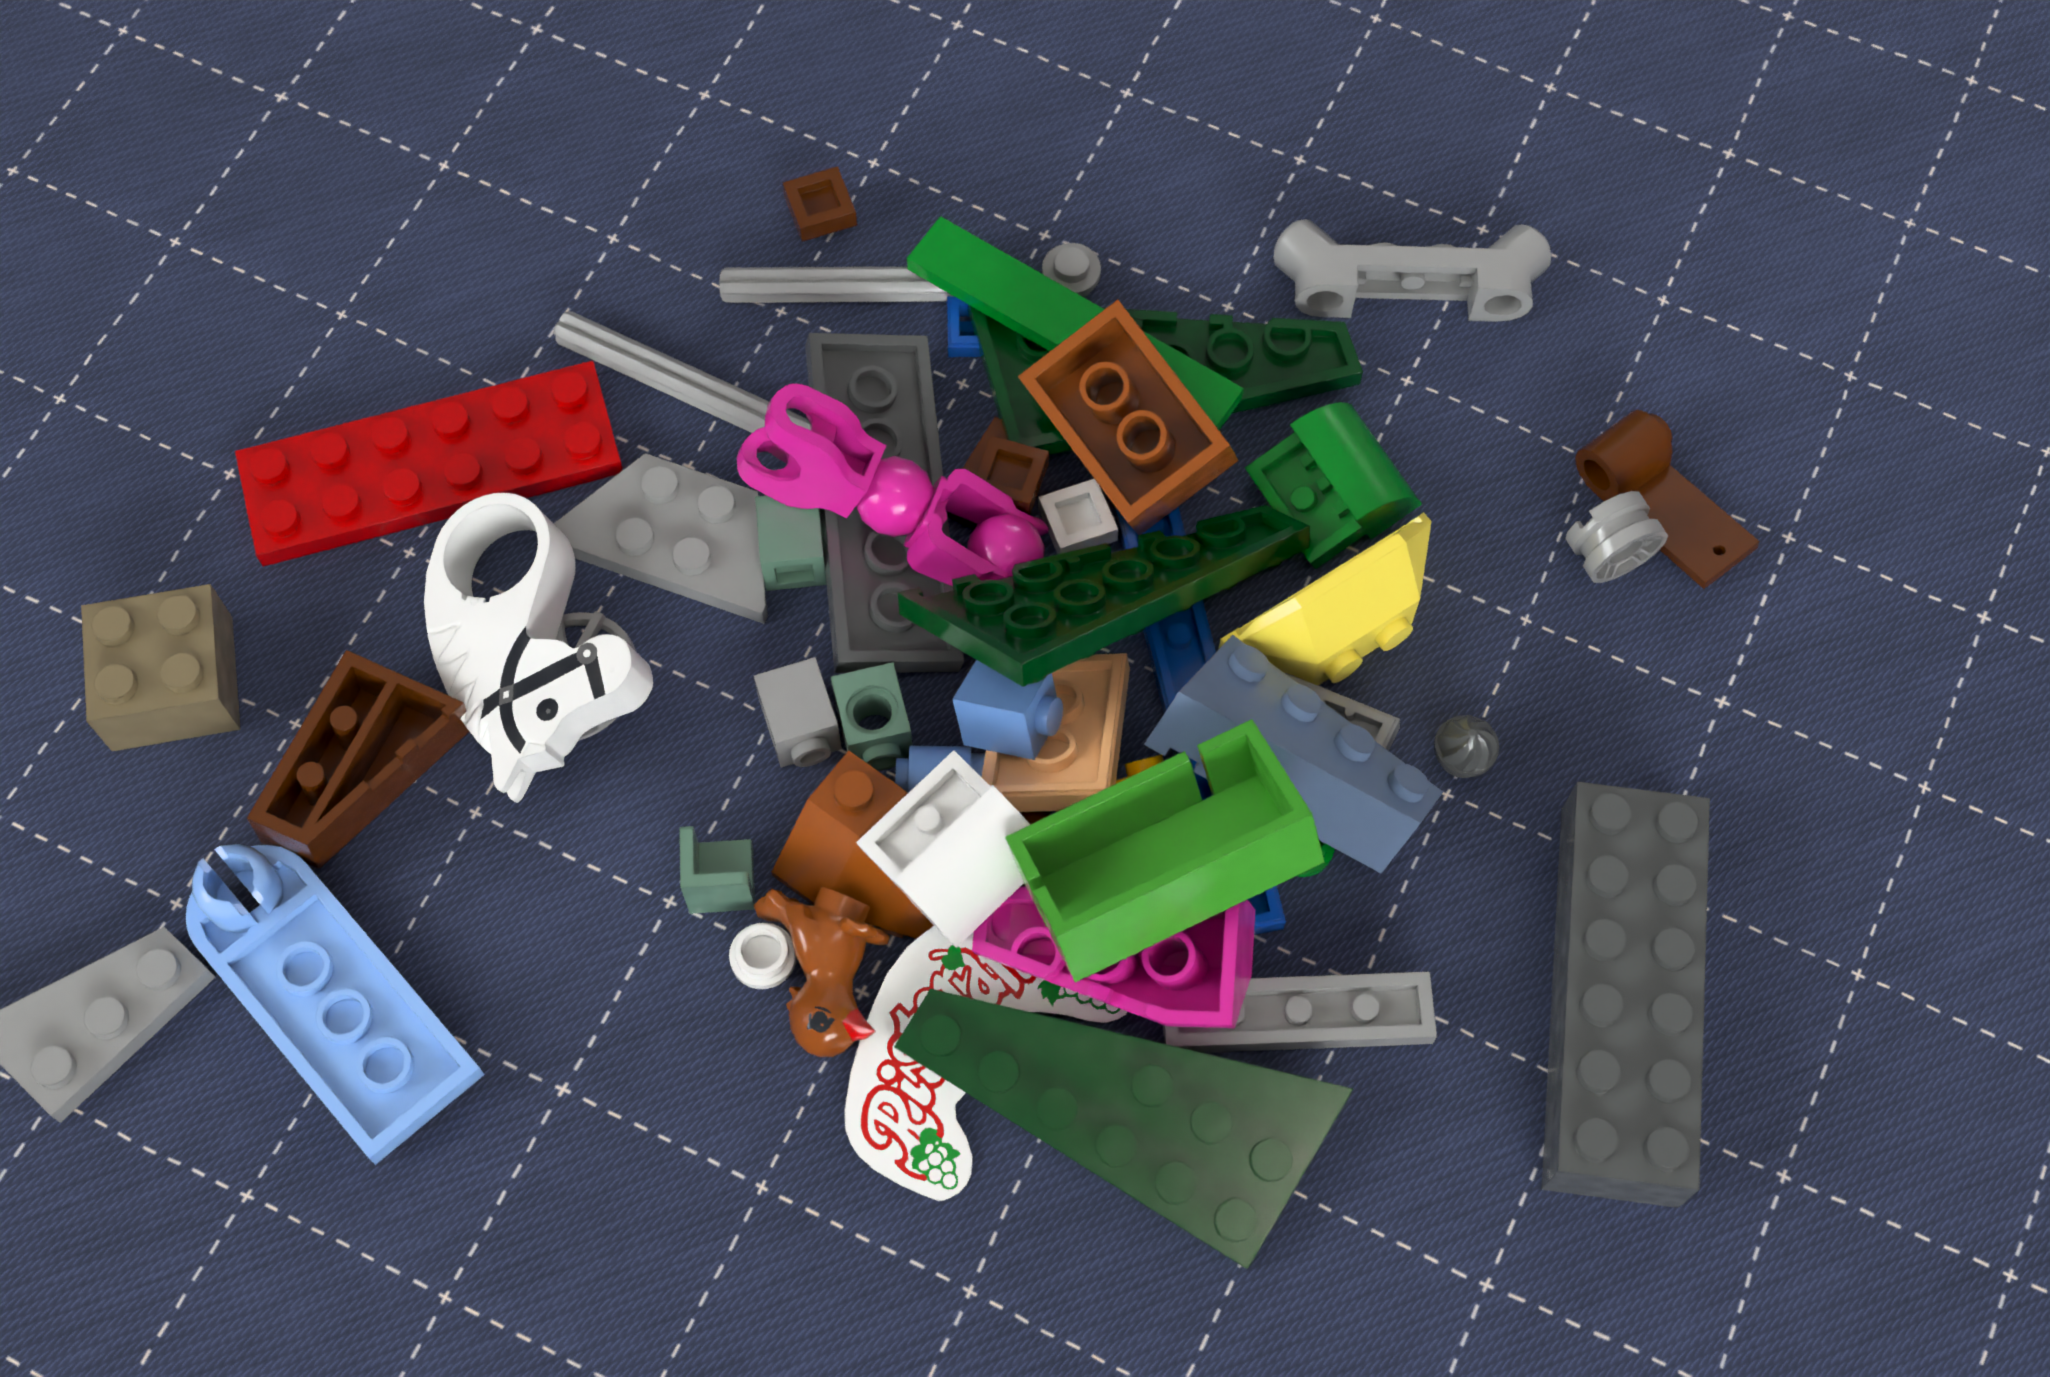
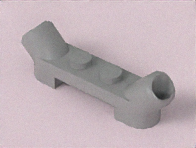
(1490, 279)

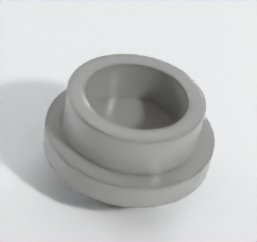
(1073, 267)

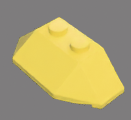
(1347, 611)

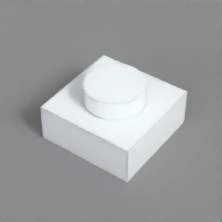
(1078, 517)

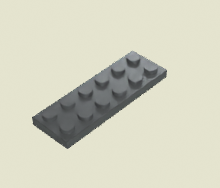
(892, 395)

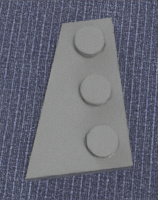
(92, 1021)

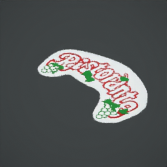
(901, 1111)

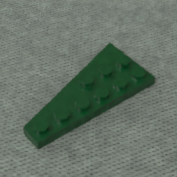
(1268, 360)
(1090, 597)
(1168, 1125)

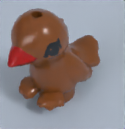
(829, 948)

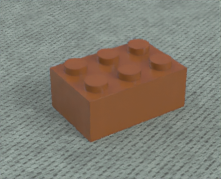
(1128, 417)

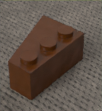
(353, 758)

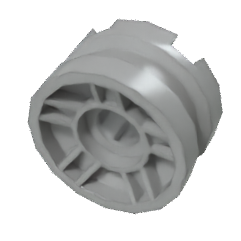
(1617, 537)

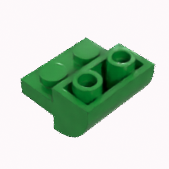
(1333, 480)

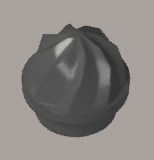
(1466, 746)

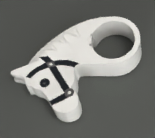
(501, 657)

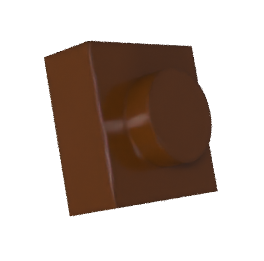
(819, 203)
(1014, 470)

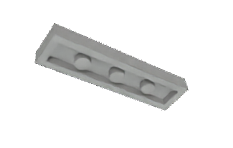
(1322, 1014)

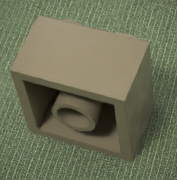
(160, 667)

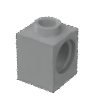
(798, 713)

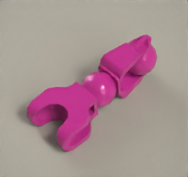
(842, 469)

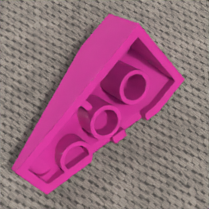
(1178, 982)

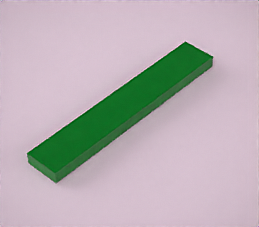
(1041, 306)

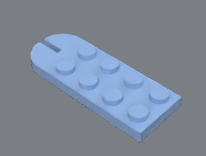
(327, 997)

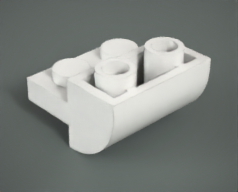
(949, 848)

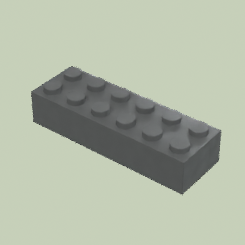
(1628, 996)

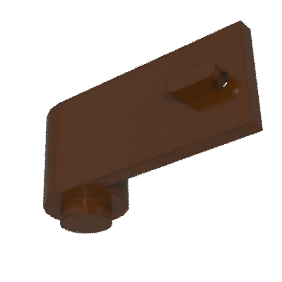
(1637, 458)

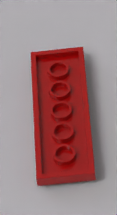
(426, 462)

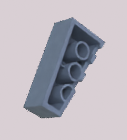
(1354, 787)

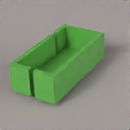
(1161, 859)

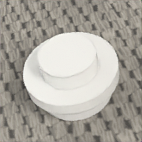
(762, 956)

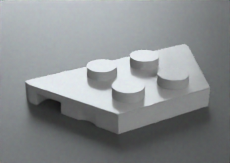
(675, 534)

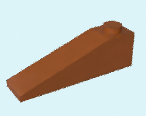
(826, 853)

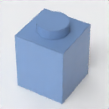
(1004, 715)

